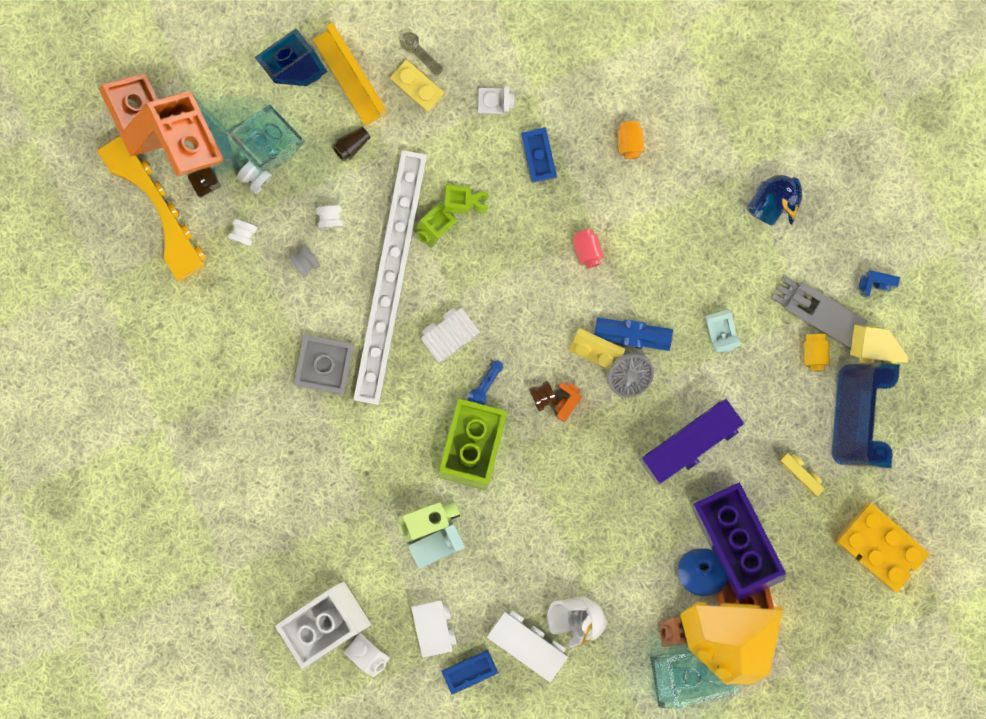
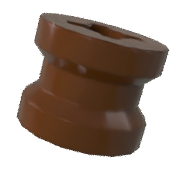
(543, 396)

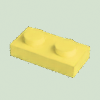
(417, 85)
(595, 349)
(808, 480)

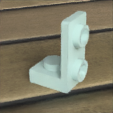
(436, 546)

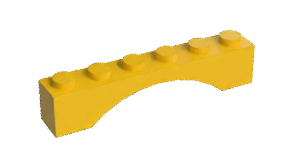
(179, 252)

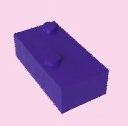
(692, 441)
(739, 542)

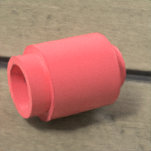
(588, 248)

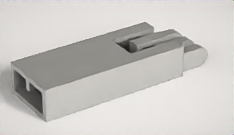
(827, 318)

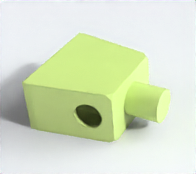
(418, 524)

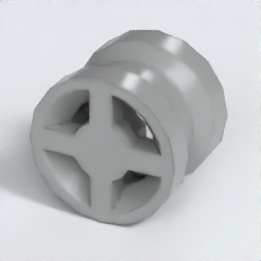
(304, 261)

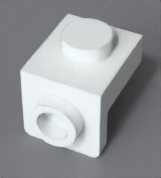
(367, 655)

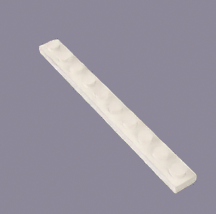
(390, 277)

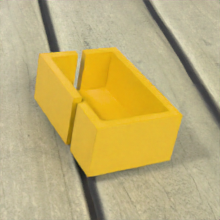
(884, 547)

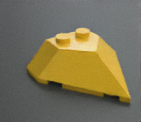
(733, 639)

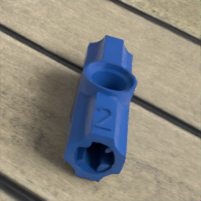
(634, 334)

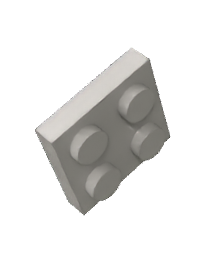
(324, 364)

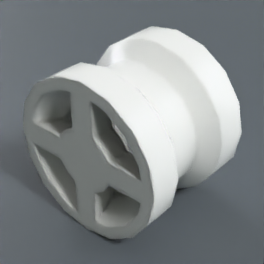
(329, 217)
(242, 232)

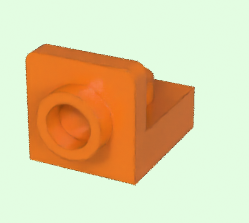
(566, 406)

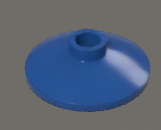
(699, 581)

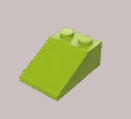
(472, 444)

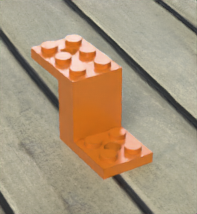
(161, 124)

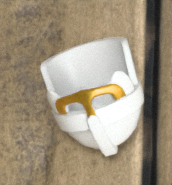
(579, 617)

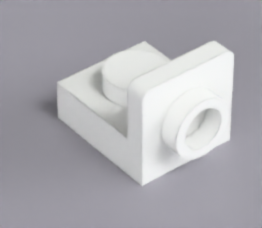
(495, 101)

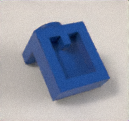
(883, 282)

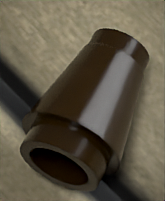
(349, 144)

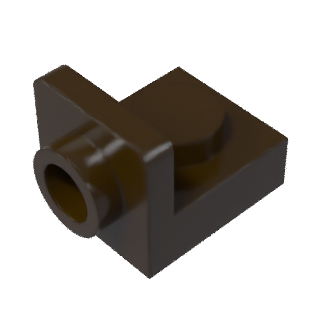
(204, 181)

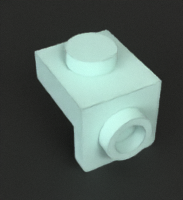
(722, 331)

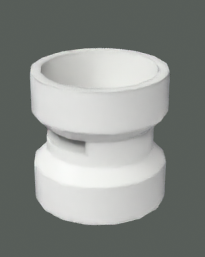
(251, 175)

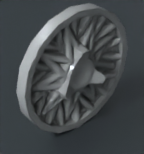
(630, 375)

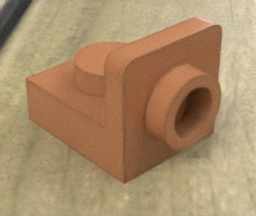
(672, 632)

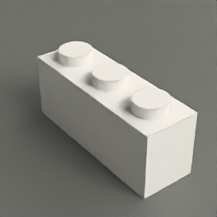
(528, 645)

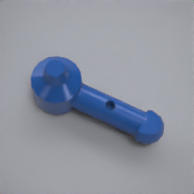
(479, 395)

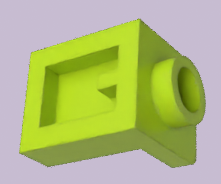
(434, 225)

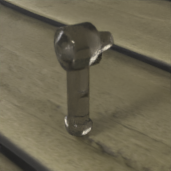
(410, 43)

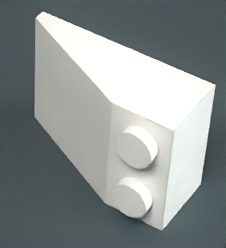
(323, 625)

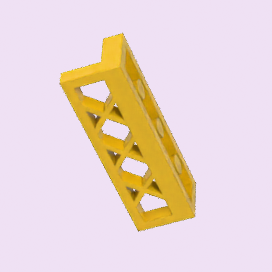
(349, 75)

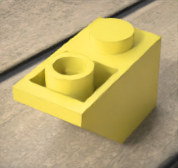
(876, 343)

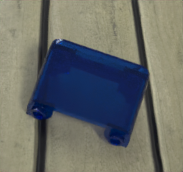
(856, 415)

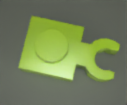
(460, 200)

